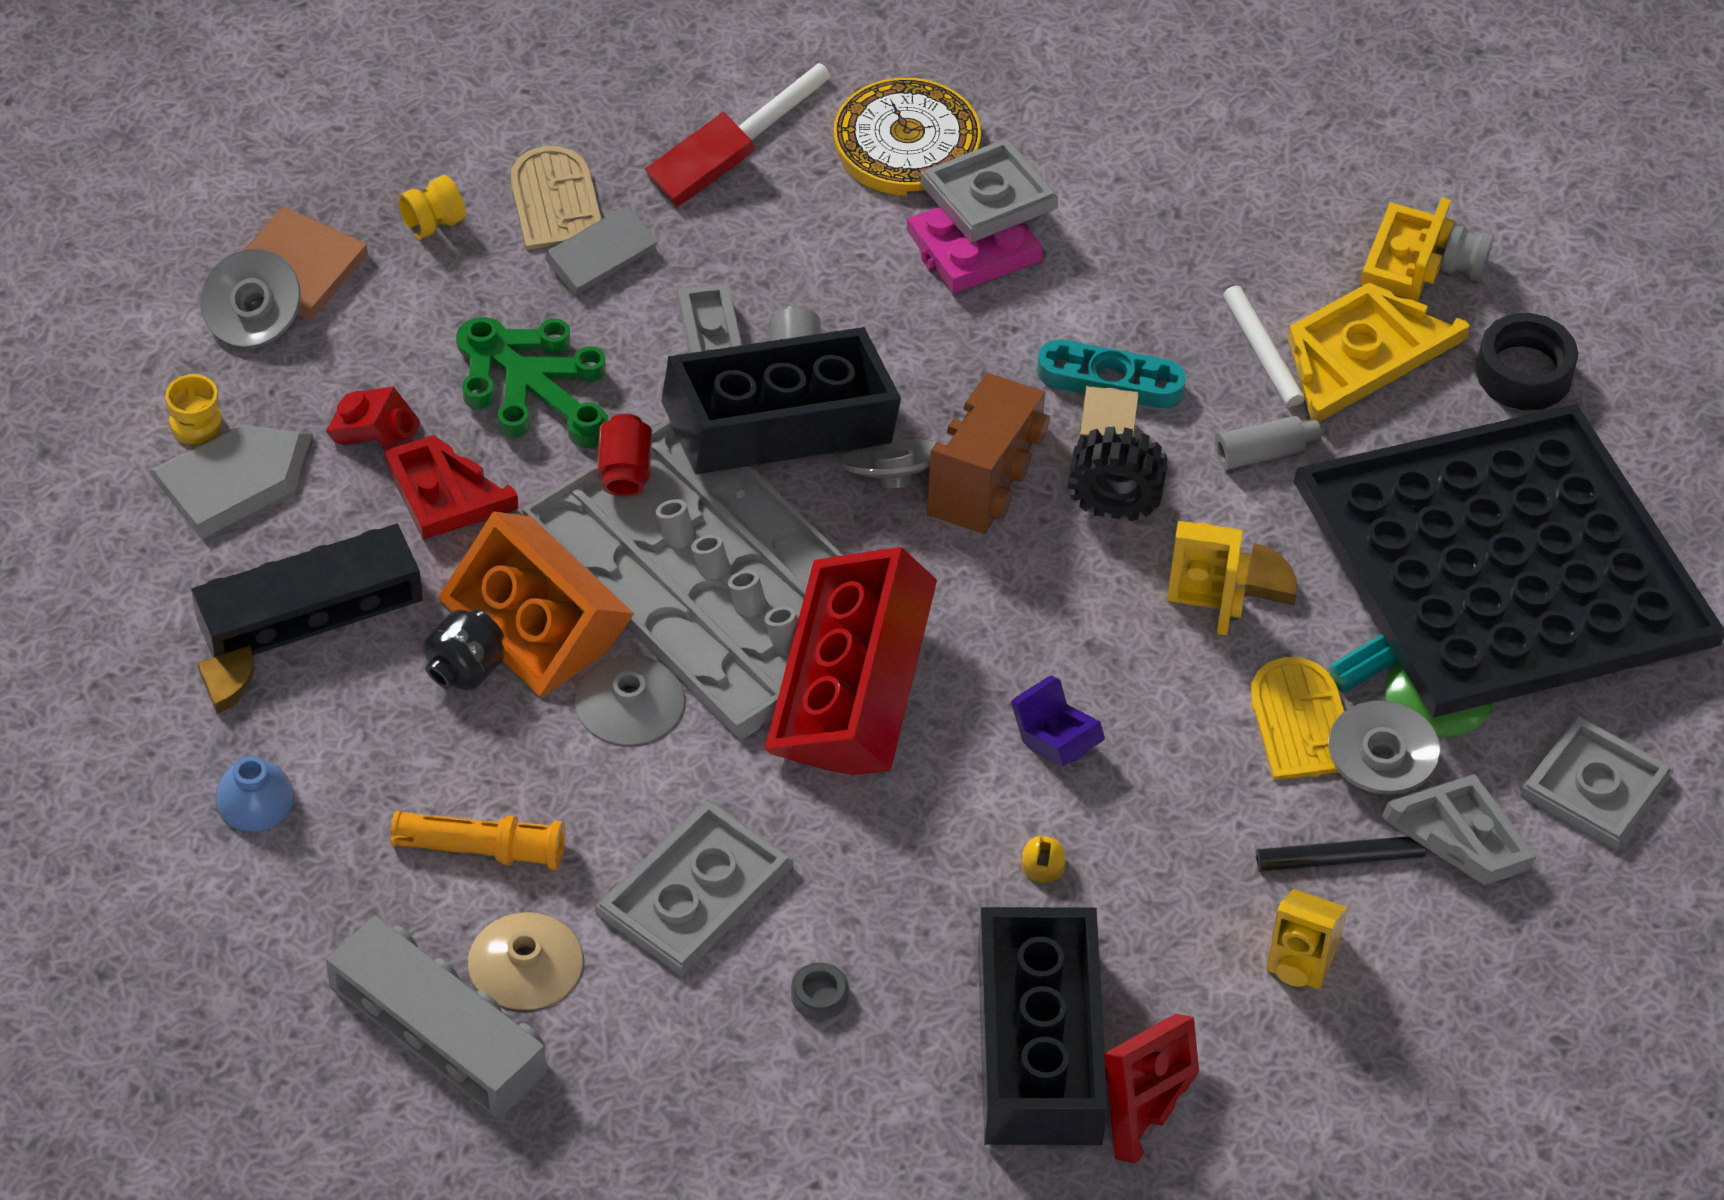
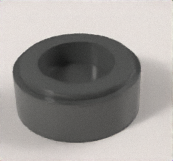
(819, 991)

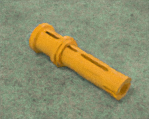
(504, 839)

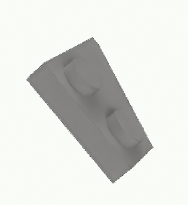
(1463, 828)

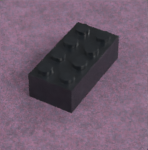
(780, 400)
(1041, 1026)

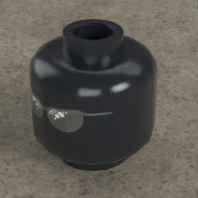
(463, 649)

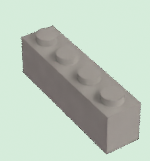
(437, 1015)

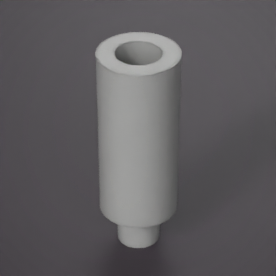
(1265, 441)

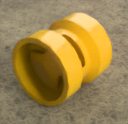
(432, 206)
(193, 409)

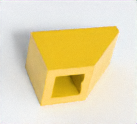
(1305, 938)

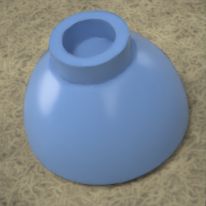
(254, 795)

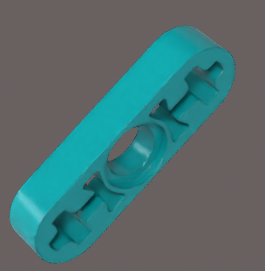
(1102, 358)

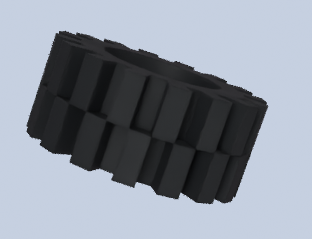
(1117, 453)

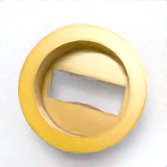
(1056, 861)

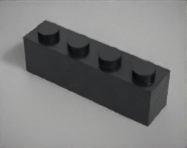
(308, 593)

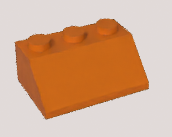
(541, 598)

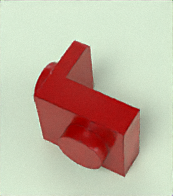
(374, 416)

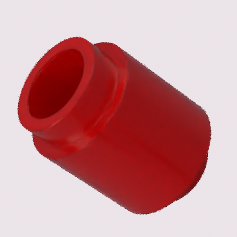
(624, 455)

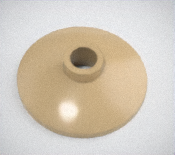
(530, 979)

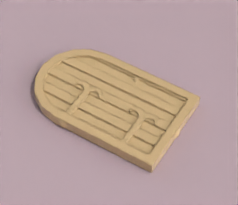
(552, 195)

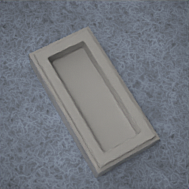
(601, 250)

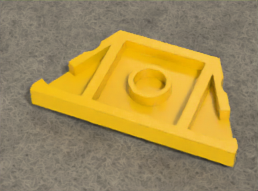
(1364, 345)

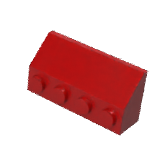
(852, 662)

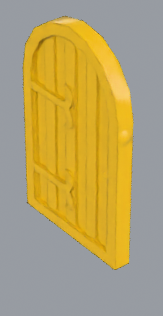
(1295, 713)

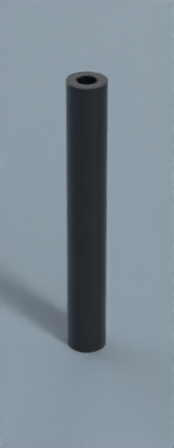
(1338, 853)

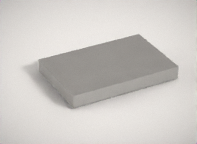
(694, 887)

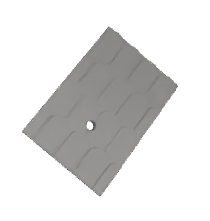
(714, 549)

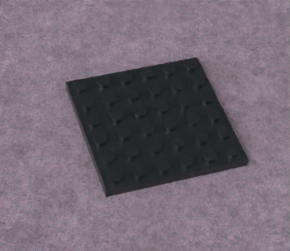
(1507, 559)

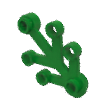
(530, 374)

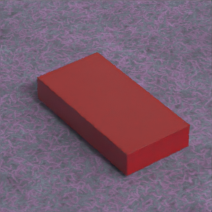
(700, 159)

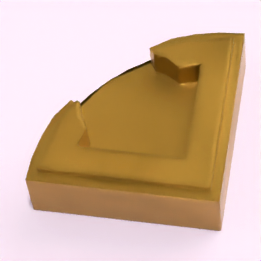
(1270, 576)
(227, 677)

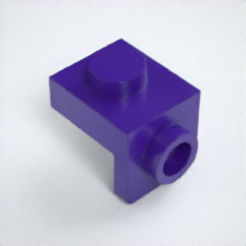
(1054, 726)

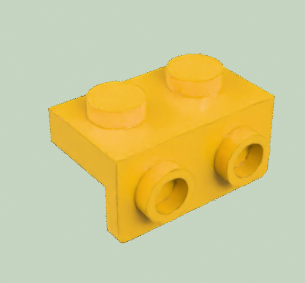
(1407, 249)
(1207, 568)

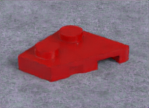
(443, 487)
(1147, 1079)

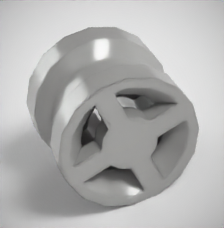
(1467, 252)

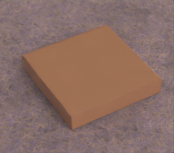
(315, 252)

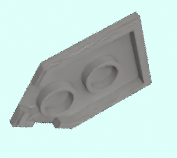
(234, 476)

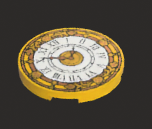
(900, 129)

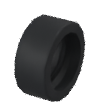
(1519, 389)

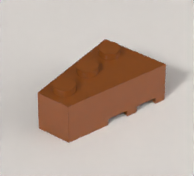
(986, 453)

